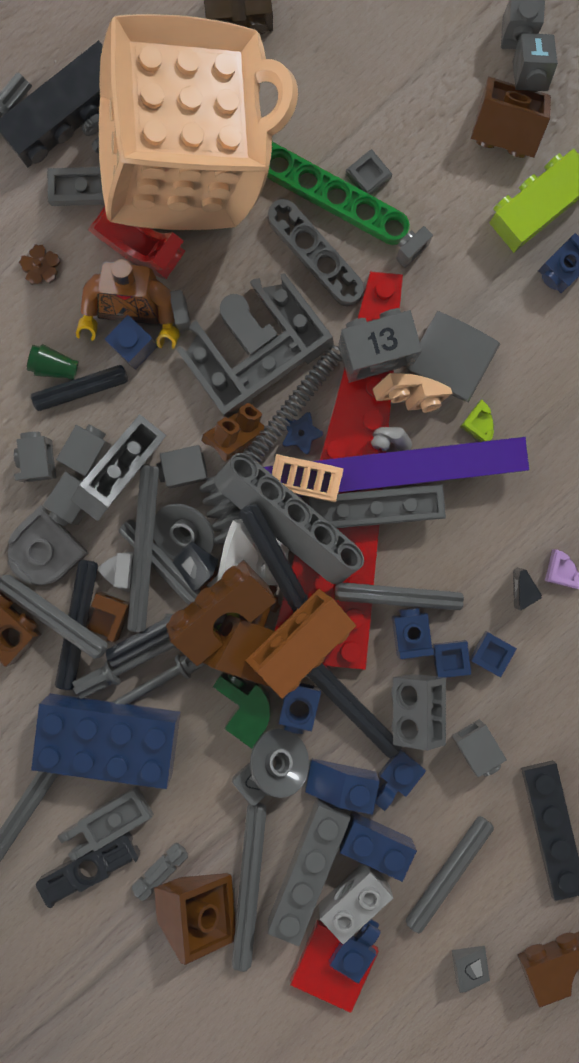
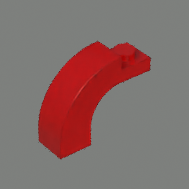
(140, 244)

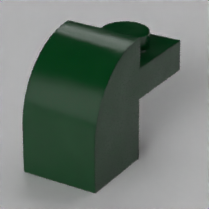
(253, 708)

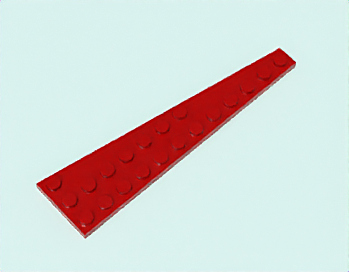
(350, 435)

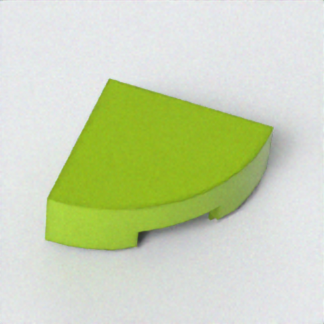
(479, 422)

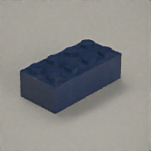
(105, 741)

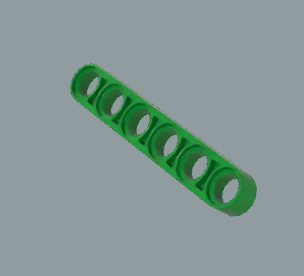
(345, 210)

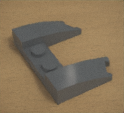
(301, 341)

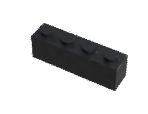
(55, 108)

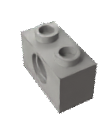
(354, 902)

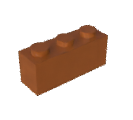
(301, 643)

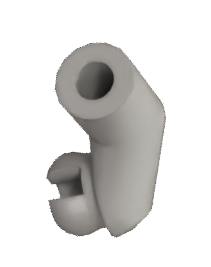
(385, 435)

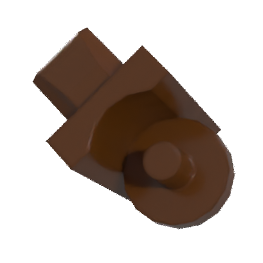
(235, 433)

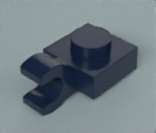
(400, 775)
(356, 954)

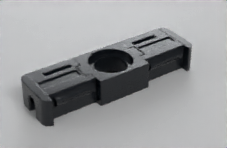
(68, 876)

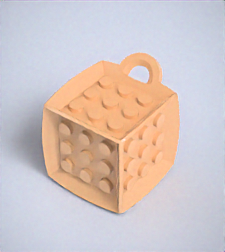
(186, 121)

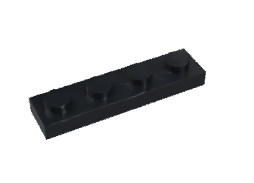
(553, 828)

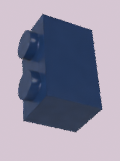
(378, 846)

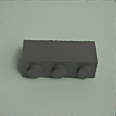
(117, 467)

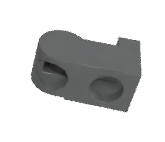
(243, 326)

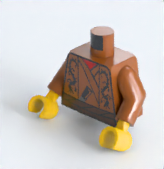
(126, 291)

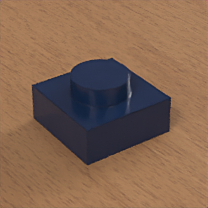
(493, 654)
(451, 659)

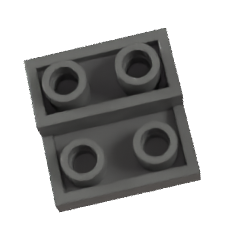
(454, 355)

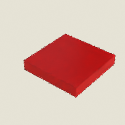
(321, 980)

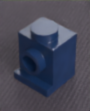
(555, 272)
(409, 647)

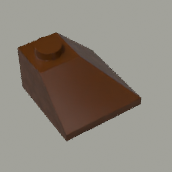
(196, 914)

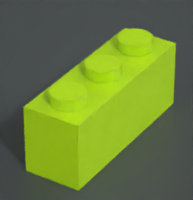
(538, 202)

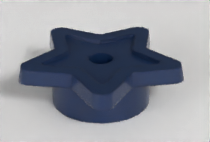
(303, 442)

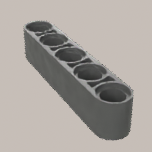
(290, 519)

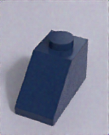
(343, 785)

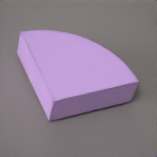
(562, 570)

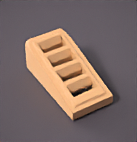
(334, 483)

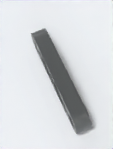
(319, 250)

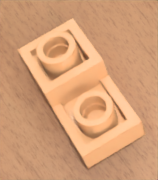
(413, 389)

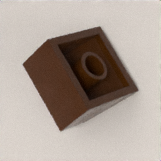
(511, 118)

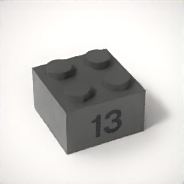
(379, 344)

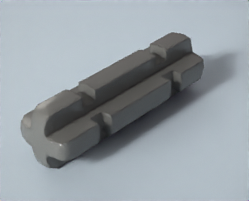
(159, 871)

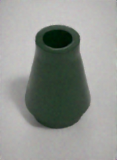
(50, 363)

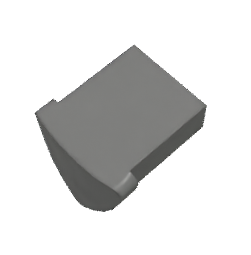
(118, 570)

